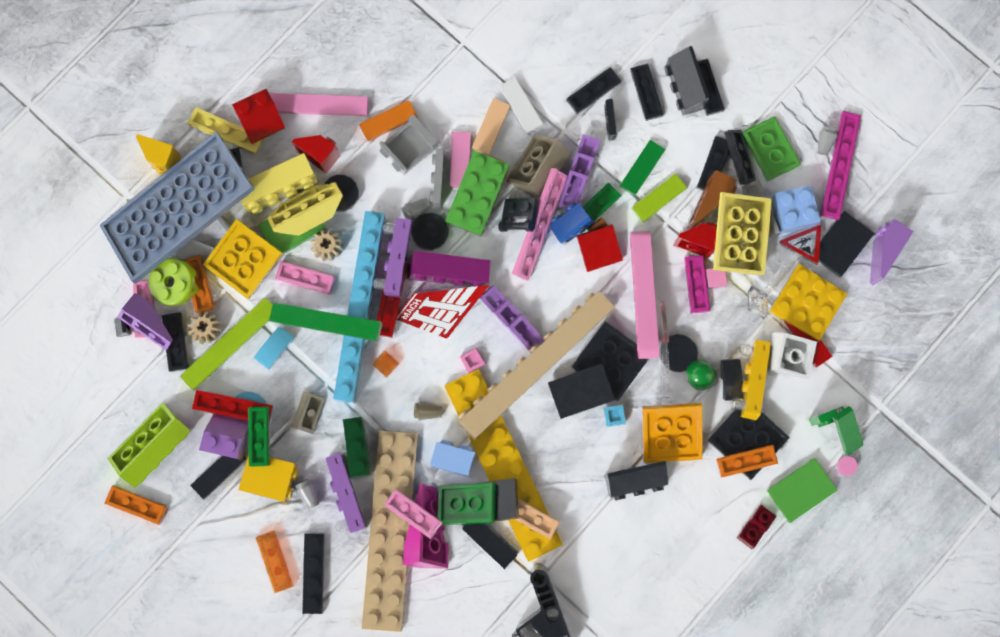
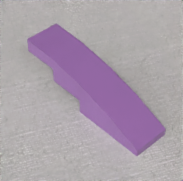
(579, 171)
(511, 318)

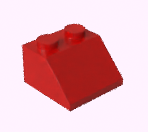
(258, 116)
(318, 151)
(698, 239)

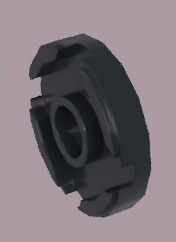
(348, 189)
(430, 231)
(681, 352)

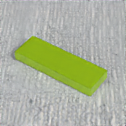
(659, 198)

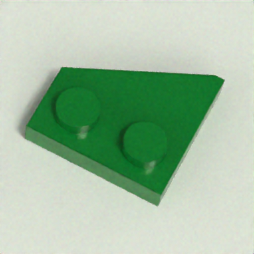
(825, 418)

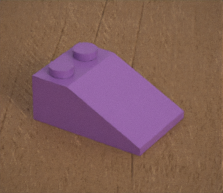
(886, 248)

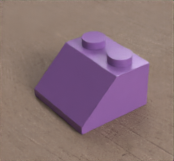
(225, 436)

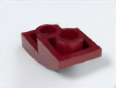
(756, 527)

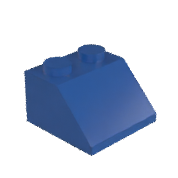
(571, 223)

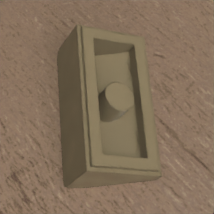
(308, 412)

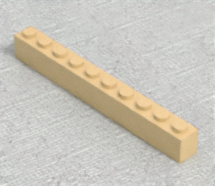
(533, 367)

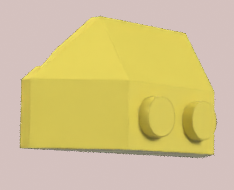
(306, 210)

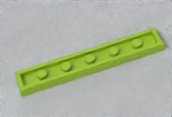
(227, 345)

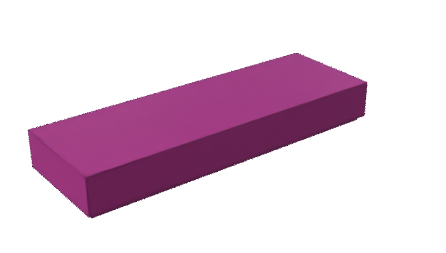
(696, 284)

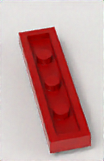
(388, 311)
(225, 405)

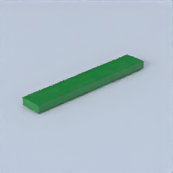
(325, 322)

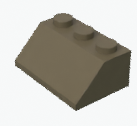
(536, 162)

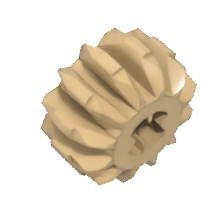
(334, 245)
(198, 325)

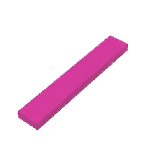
(840, 165)

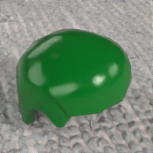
(701, 375)

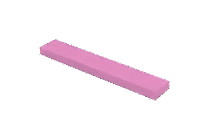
(320, 104)
(534, 240)

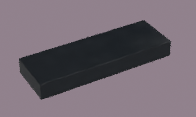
(593, 90)
(646, 92)
(715, 102)
(740, 156)
(715, 161)
(177, 351)
(216, 475)
(491, 543)

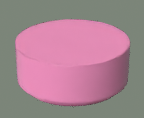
(847, 465)

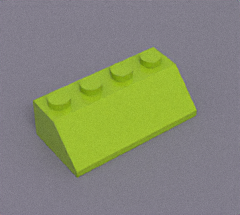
(148, 445)

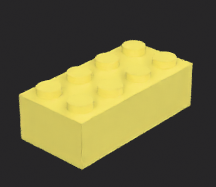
(279, 183)

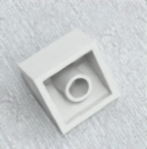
(791, 355)

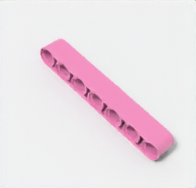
(644, 295)

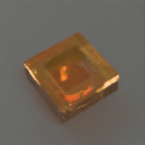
(385, 364)

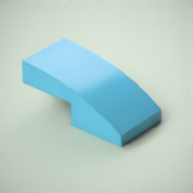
(273, 347)

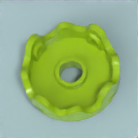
(183, 287)

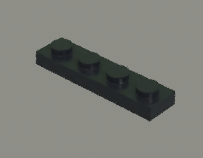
(313, 574)

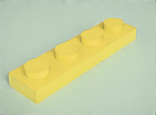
(229, 132)

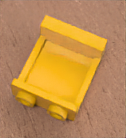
(271, 480)

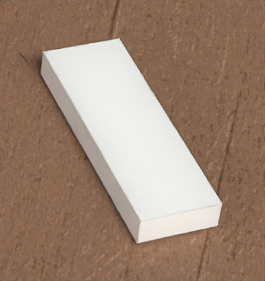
(521, 105)

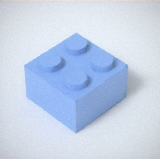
(795, 209)
(452, 458)

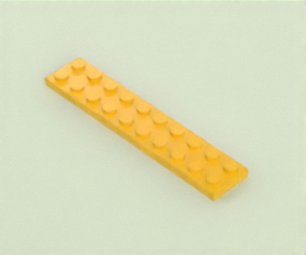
(502, 461)

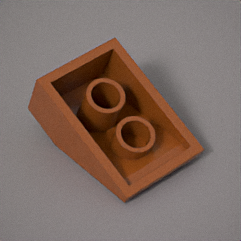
(710, 197)

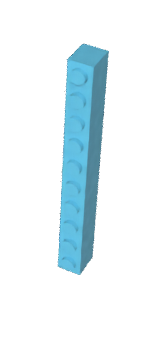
(359, 305)

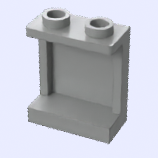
(408, 145)

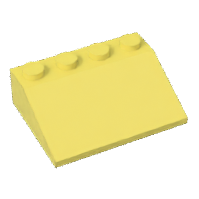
(742, 234)

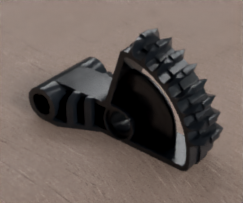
(547, 598)

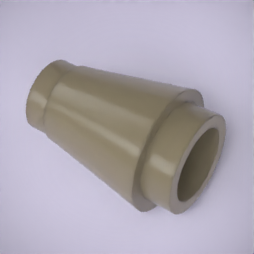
(427, 411)

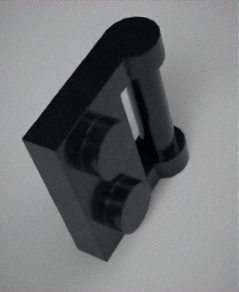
(519, 209)

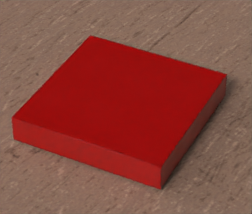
(599, 248)

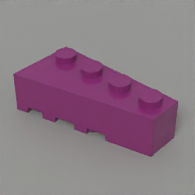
(448, 269)

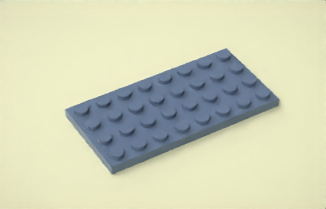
(176, 207)

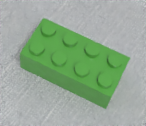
(477, 193)

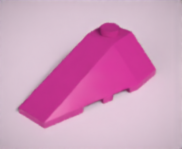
(418, 548)

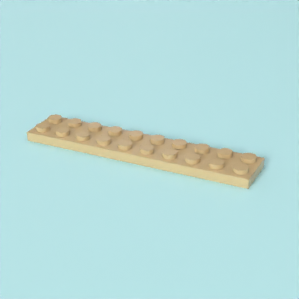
(388, 533)

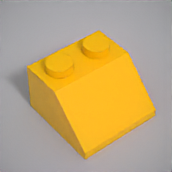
(158, 154)

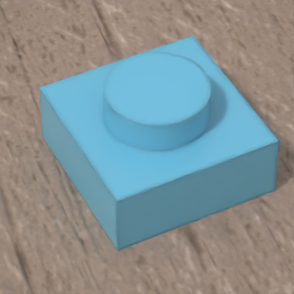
(614, 416)

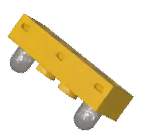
(756, 377)

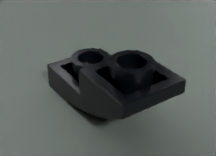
(732, 378)

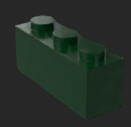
(357, 447)

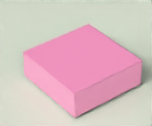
(715, 278)
(472, 360)

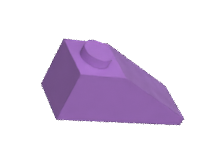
(144, 319)

